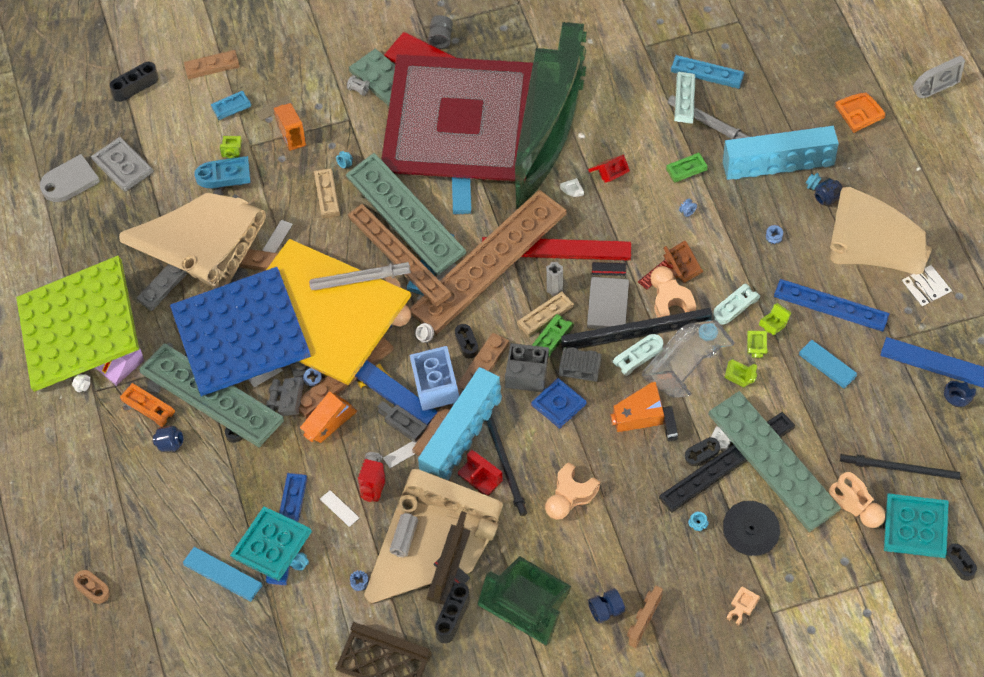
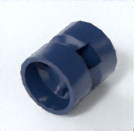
(607, 605)

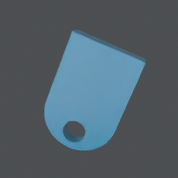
(223, 173)

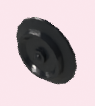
(751, 528)

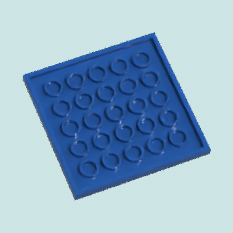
(239, 331)

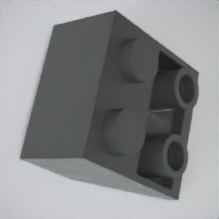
(526, 367)

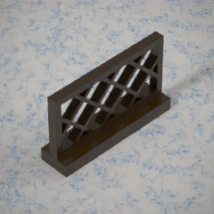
(449, 561)
(385, 641)

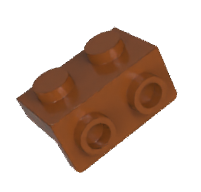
(683, 261)

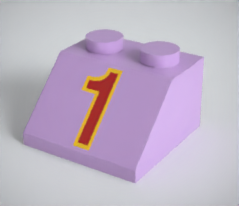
(121, 367)

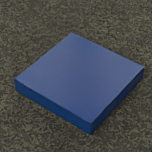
(558, 403)

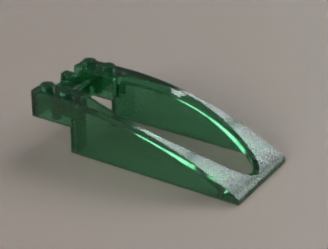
(549, 109)

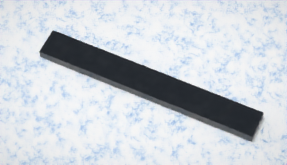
(634, 329)
(715, 469)

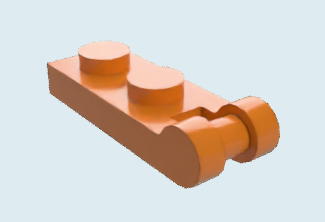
(147, 404)

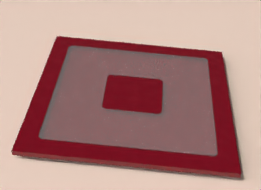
(456, 117)

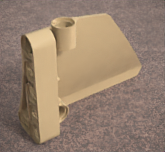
(876, 235)
(201, 237)
(437, 506)

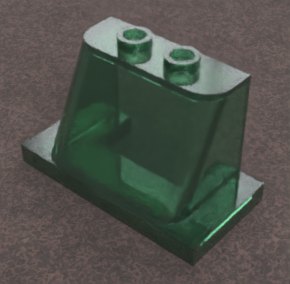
(525, 598)

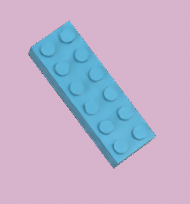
(780, 152)
(461, 424)

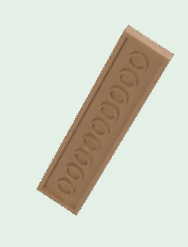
(490, 259)

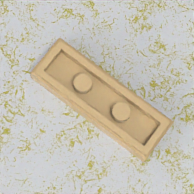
(326, 193)
(544, 314)

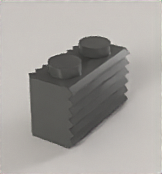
(580, 364)

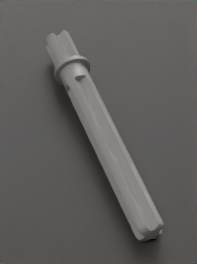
(729, 131)
(360, 276)

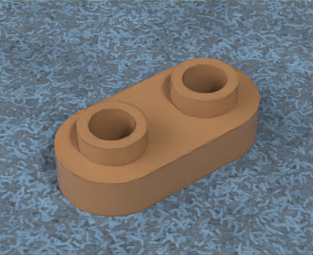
(92, 588)

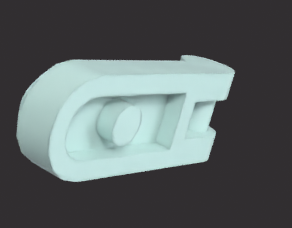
(735, 304)
(639, 353)

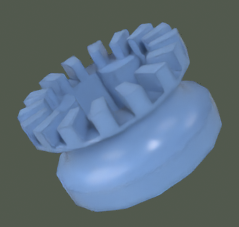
(688, 207)
(777, 238)
(308, 381)
(357, 575)

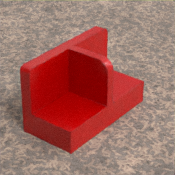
(611, 168)
(480, 473)

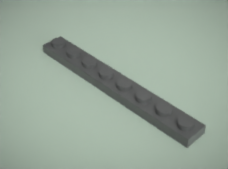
(162, 285)

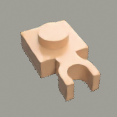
(744, 603)

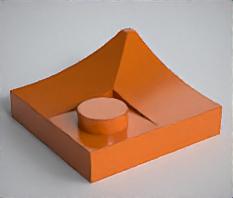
(859, 111)

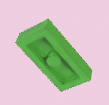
(686, 167)

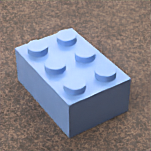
(434, 378)

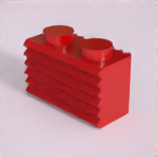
(371, 480)

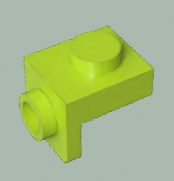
(231, 146)
(776, 319)
(757, 343)
(740, 373)

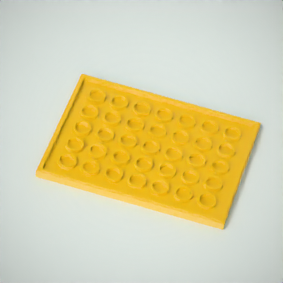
(337, 321)

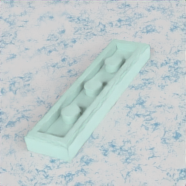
(684, 97)

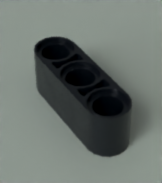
(133, 81)
(448, 621)

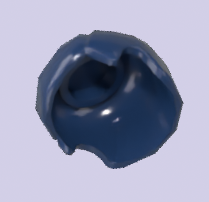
(959, 393)

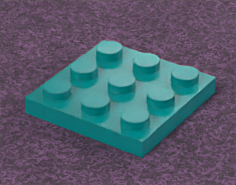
(916, 525)
(271, 543)

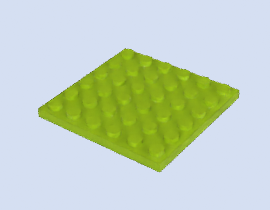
(77, 323)

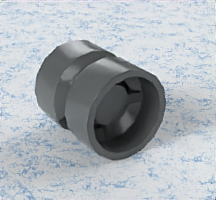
(440, 31)

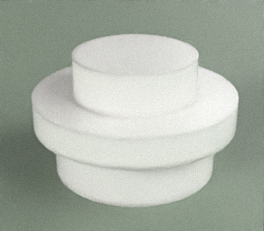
(424, 332)
(81, 382)

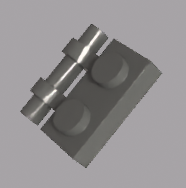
(290, 396)

